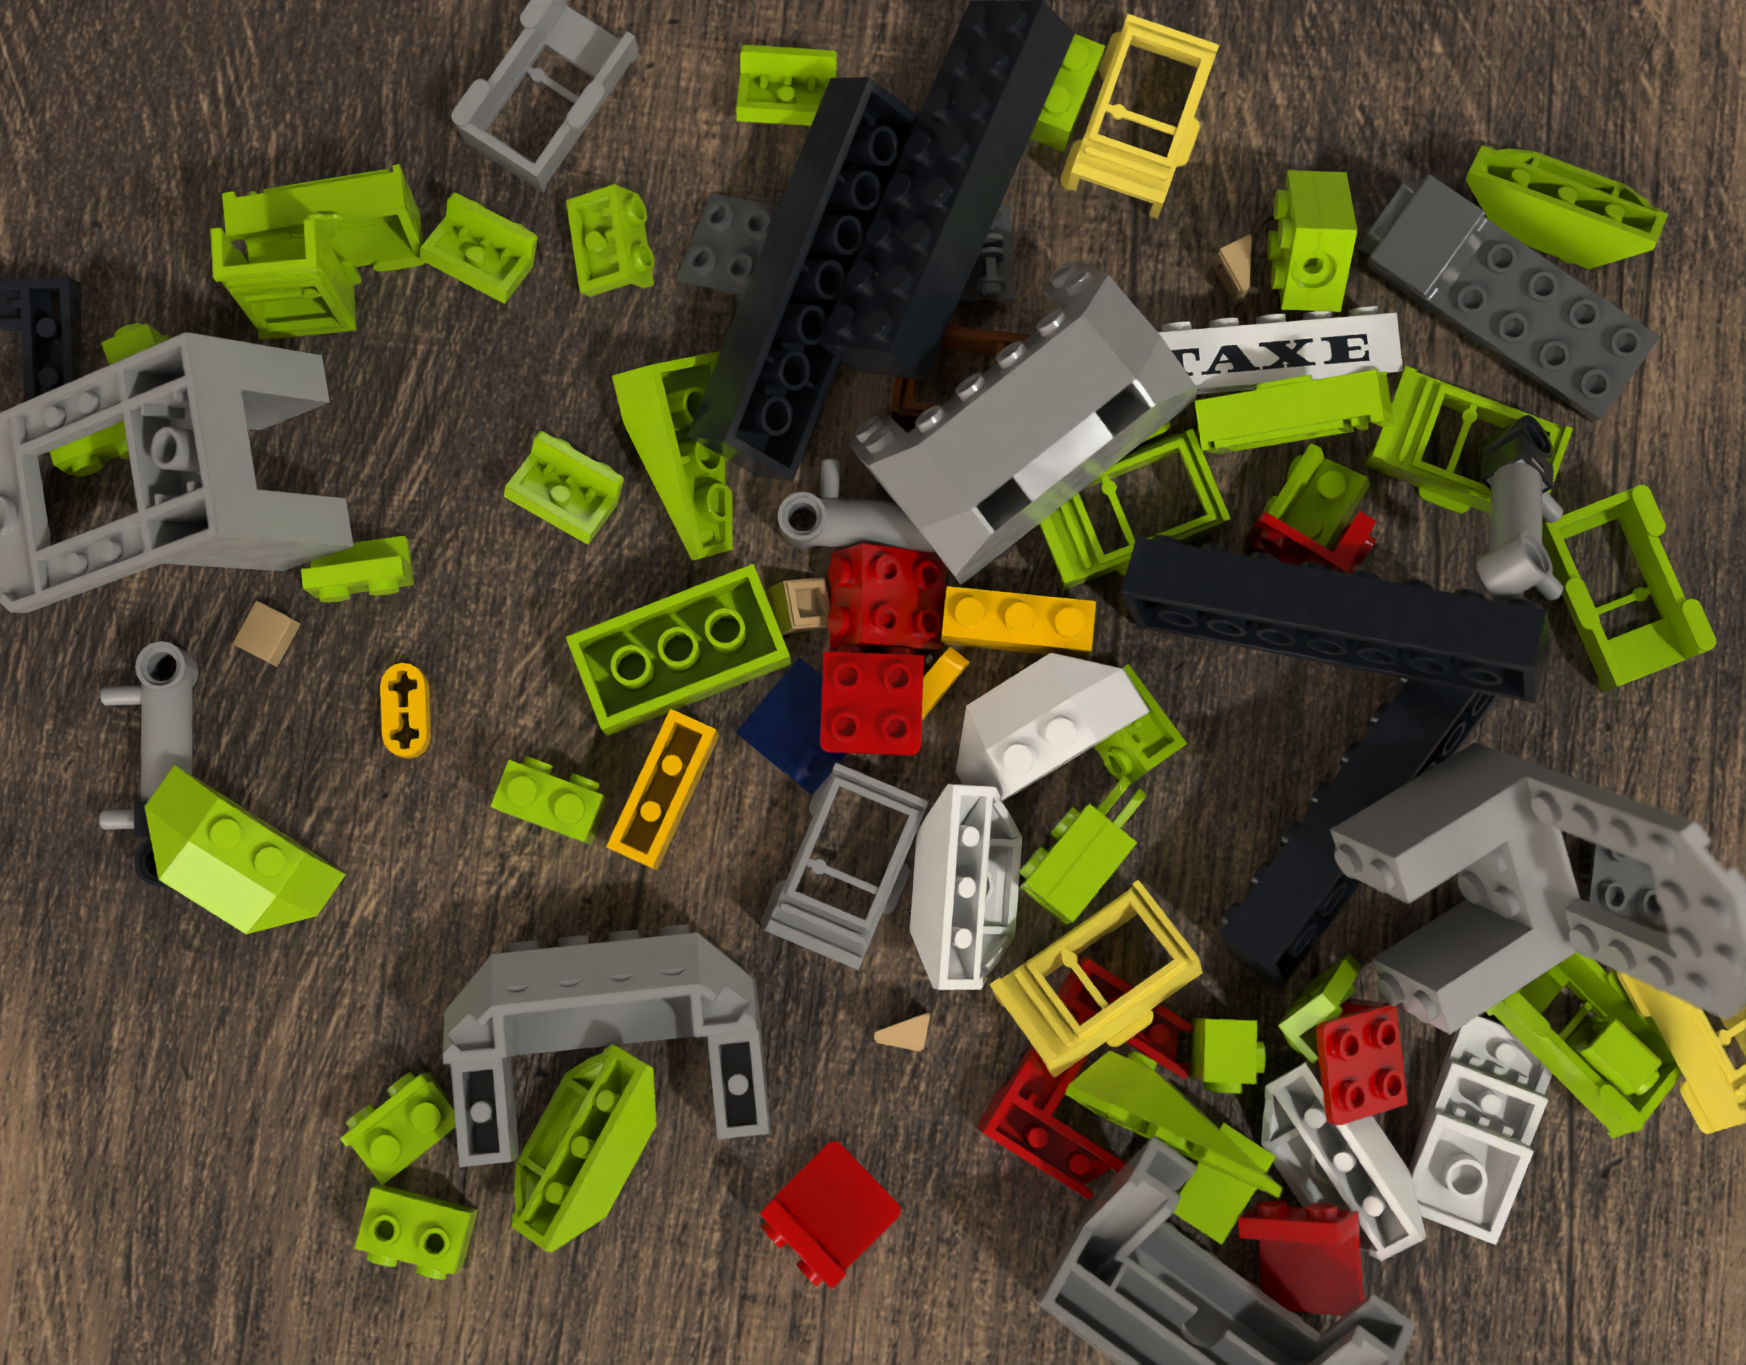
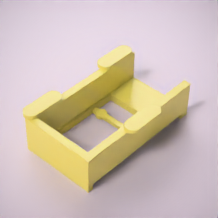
(1123, 165)
(1046, 1018)
(1712, 1085)

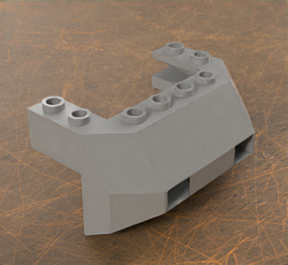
(1031, 424)
(1162, 1300)

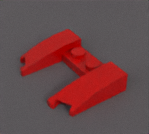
(1023, 1109)

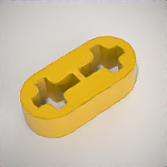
(941, 678)
(393, 710)

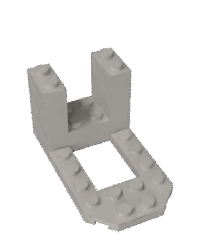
(190, 467)
(1522, 912)

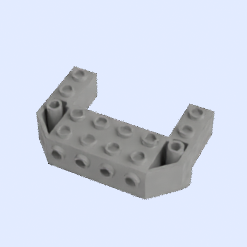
(595, 999)

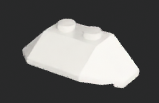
(1043, 721)
(965, 886)
(1340, 1163)

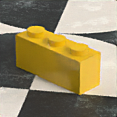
(1018, 622)
(663, 789)

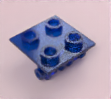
(789, 728)

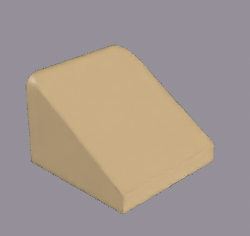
(1233, 268)
(800, 604)
(266, 633)
(905, 1034)

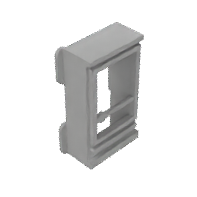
(573, 39)
(819, 924)

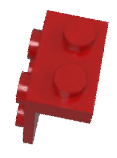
(1292, 547)
(886, 597)
(872, 701)
(1361, 1061)
(829, 1214)
(1307, 1255)

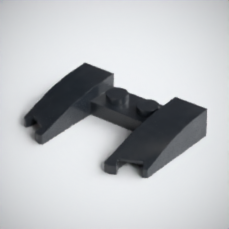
(50, 327)

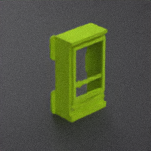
(369, 213)
(295, 294)
(1294, 411)
(1414, 415)
(1074, 539)
(1683, 626)
(1604, 997)

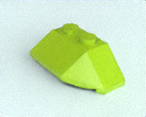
(1563, 207)
(233, 858)
(584, 1147)

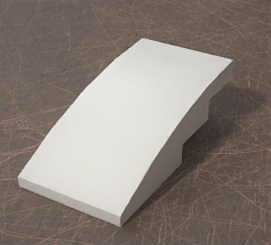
(1479, 1129)

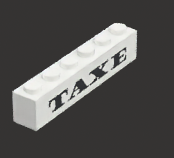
(1322, 346)

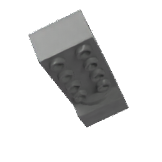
(1506, 296)

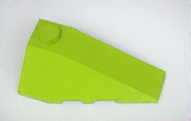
(690, 479)
(1148, 1104)

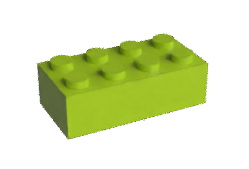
(679, 650)

